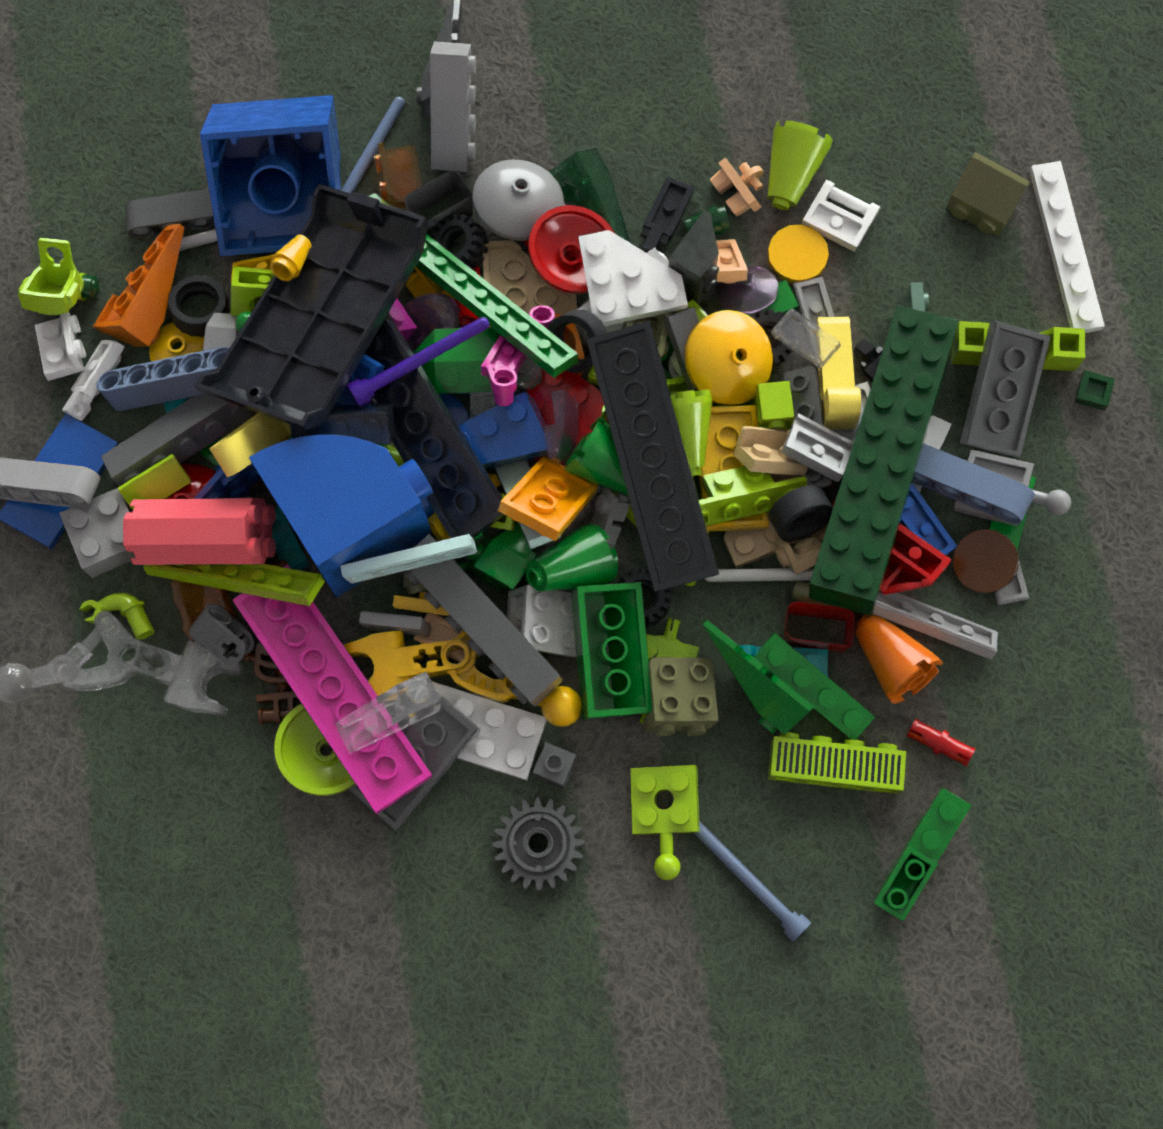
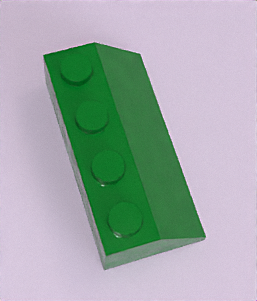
(611, 650)

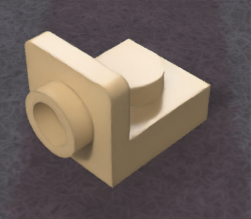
(799, 557)

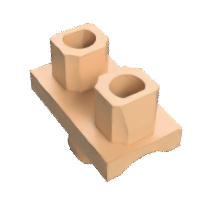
(743, 199)

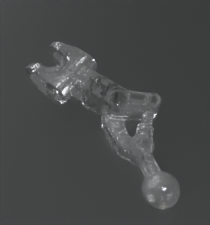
(184, 673)

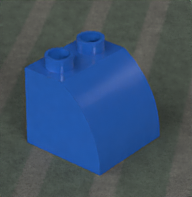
(346, 499)

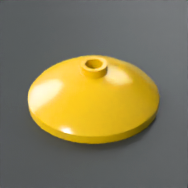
(713, 360)

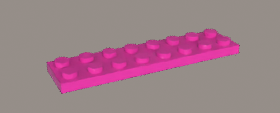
(329, 690)

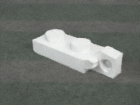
(104, 359)

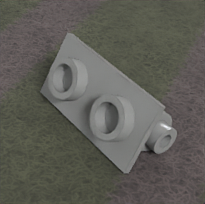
(610, 508)

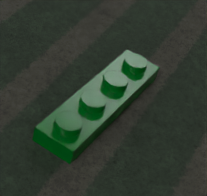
(814, 686)

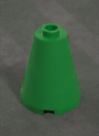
(597, 459)
(575, 561)

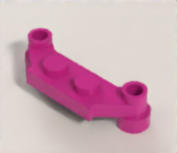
(506, 360)

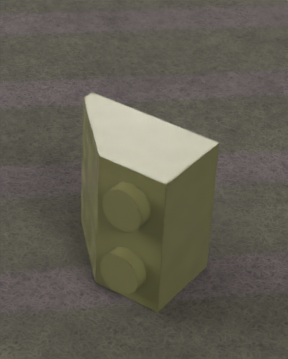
(987, 195)

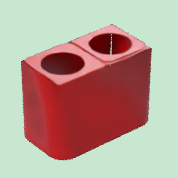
(825, 612)

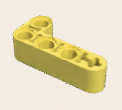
(836, 379)
(249, 438)

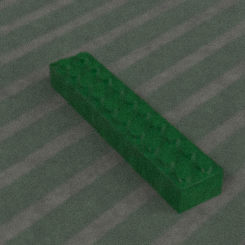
(883, 461)

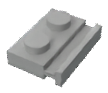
(817, 447)

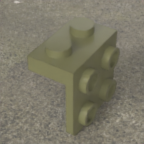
(681, 696)

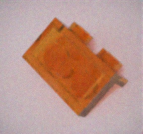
(399, 171)

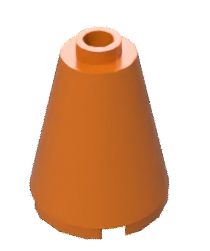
(895, 657)

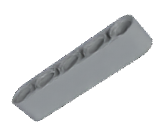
(47, 483)

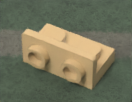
(761, 450)

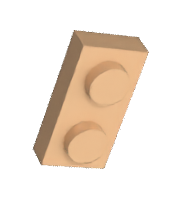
(730, 262)

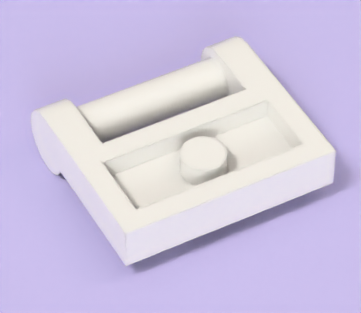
(836, 222)

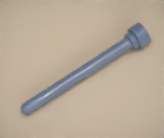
(372, 147)
(791, 922)

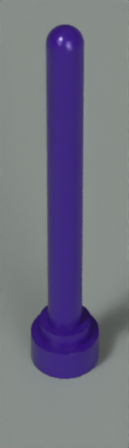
(364, 389)

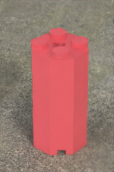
(199, 531)

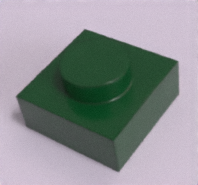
(1094, 390)

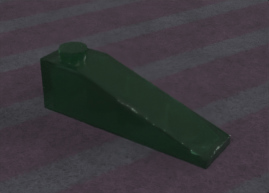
(589, 185)

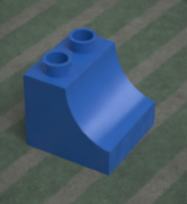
(265, 167)

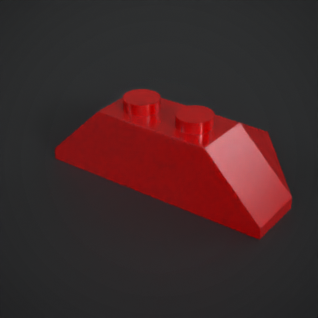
(912, 563)

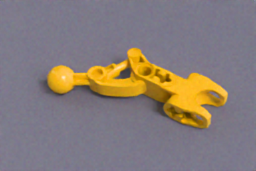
(399, 663)

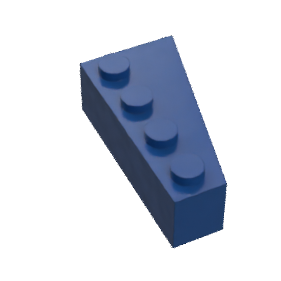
(507, 433)

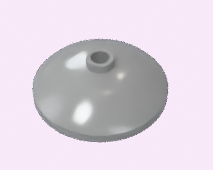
(512, 210)

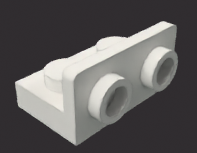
(60, 347)

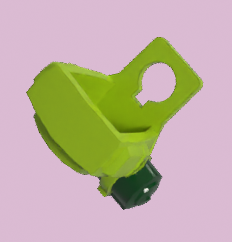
(54, 286)

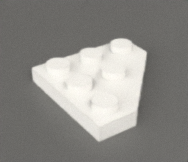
(627, 281)

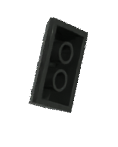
(697, 261)

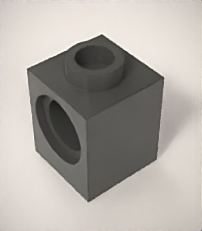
(554, 765)

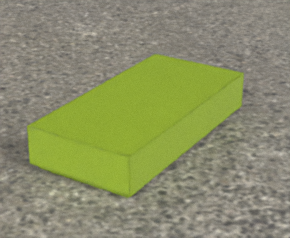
(155, 482)

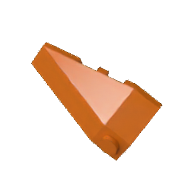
(143, 303)

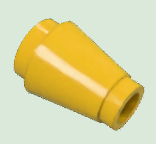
(290, 258)

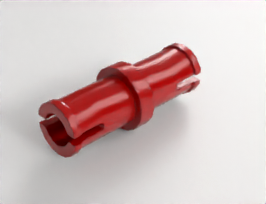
(941, 742)

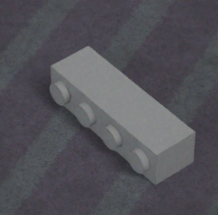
(451, 106)

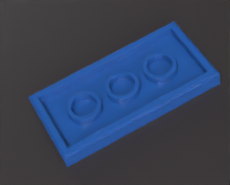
(70, 445)

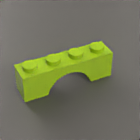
(1064, 350)

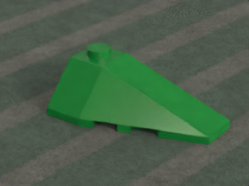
(502, 558)
(768, 694)

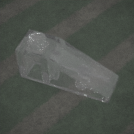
(389, 712)

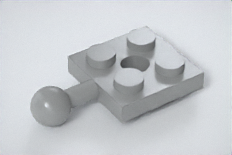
(1056, 501)

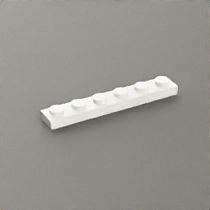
(1066, 247)

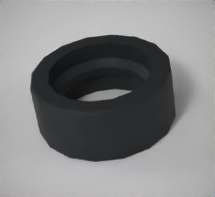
(190, 287)
(589, 322)
(801, 513)

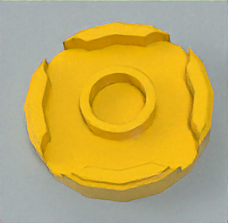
(797, 253)

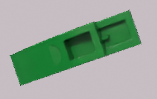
(921, 853)

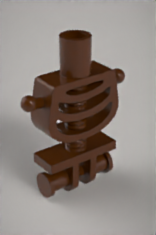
(284, 692)

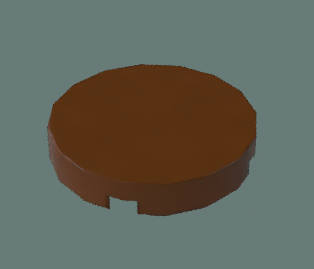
(985, 561)

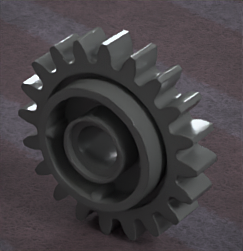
(532, 823)

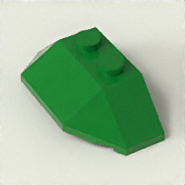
(459, 367)

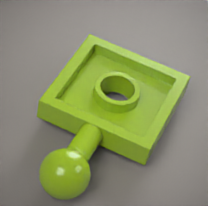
(679, 818)

